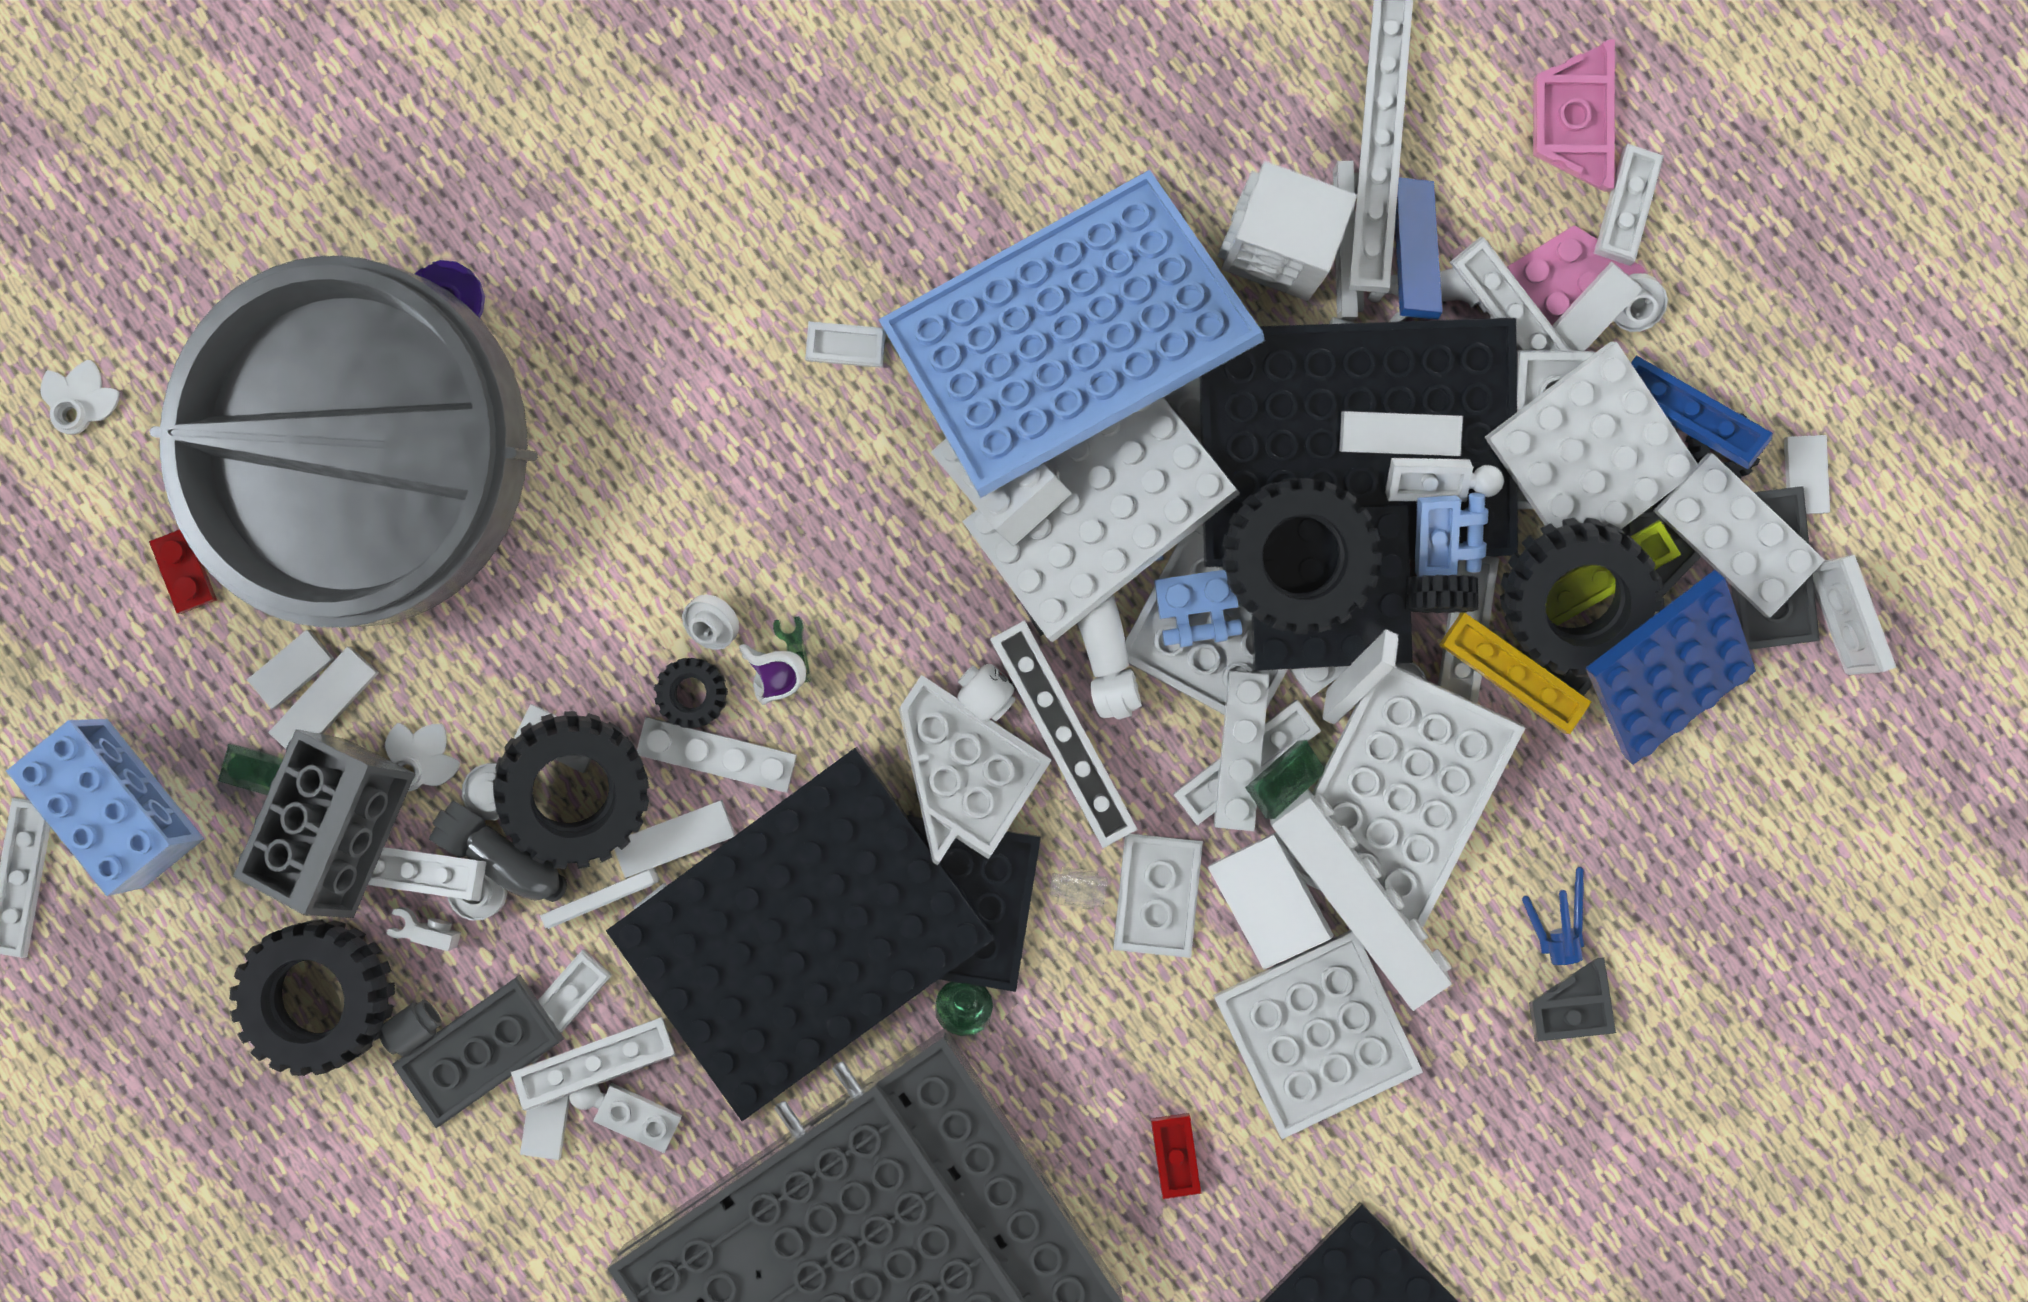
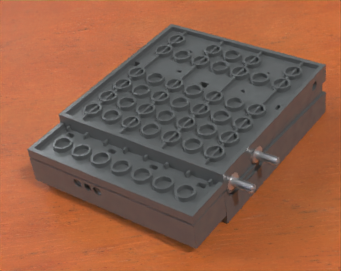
(878, 1198)

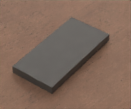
(1797, 618)
(478, 1051)

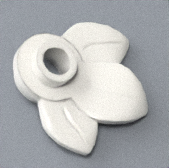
(80, 391)
(423, 752)

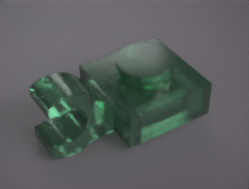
(794, 641)

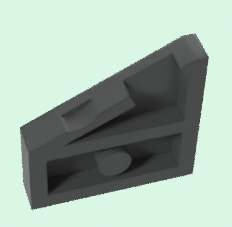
(1575, 1006)

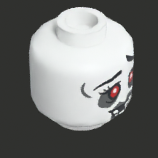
(986, 692)

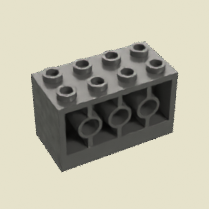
(323, 825)

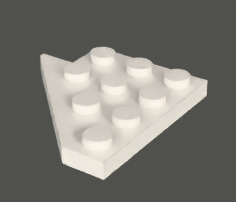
(965, 770)

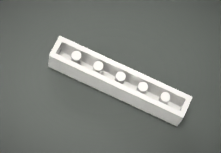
(1063, 734)
(1361, 900)

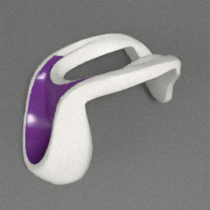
(776, 673)

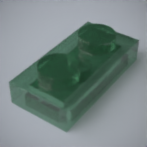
(249, 768)
(1285, 779)

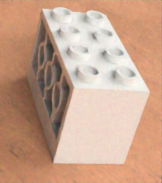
(1286, 230)

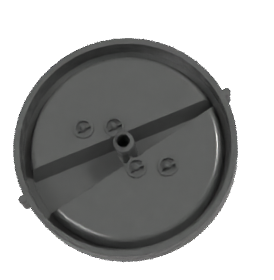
(343, 442)

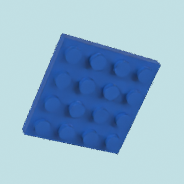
(1672, 668)

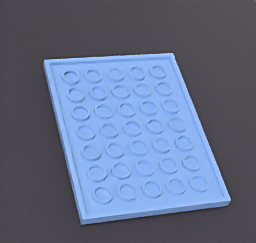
(1069, 332)

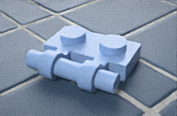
(1438, 534)
(1196, 595)

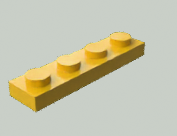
(1515, 673)

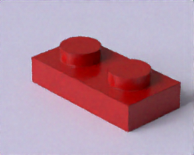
(182, 572)
(1175, 1156)

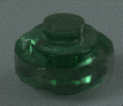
(963, 1008)

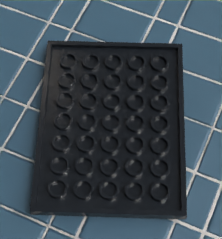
(1283, 401)
(800, 934)

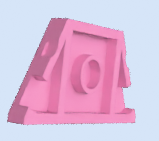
(1578, 116)
(1562, 271)

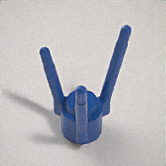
(1564, 942)

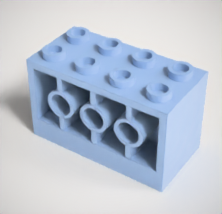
(105, 805)

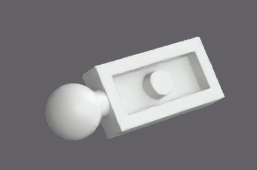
(1439, 477)
(629, 1115)

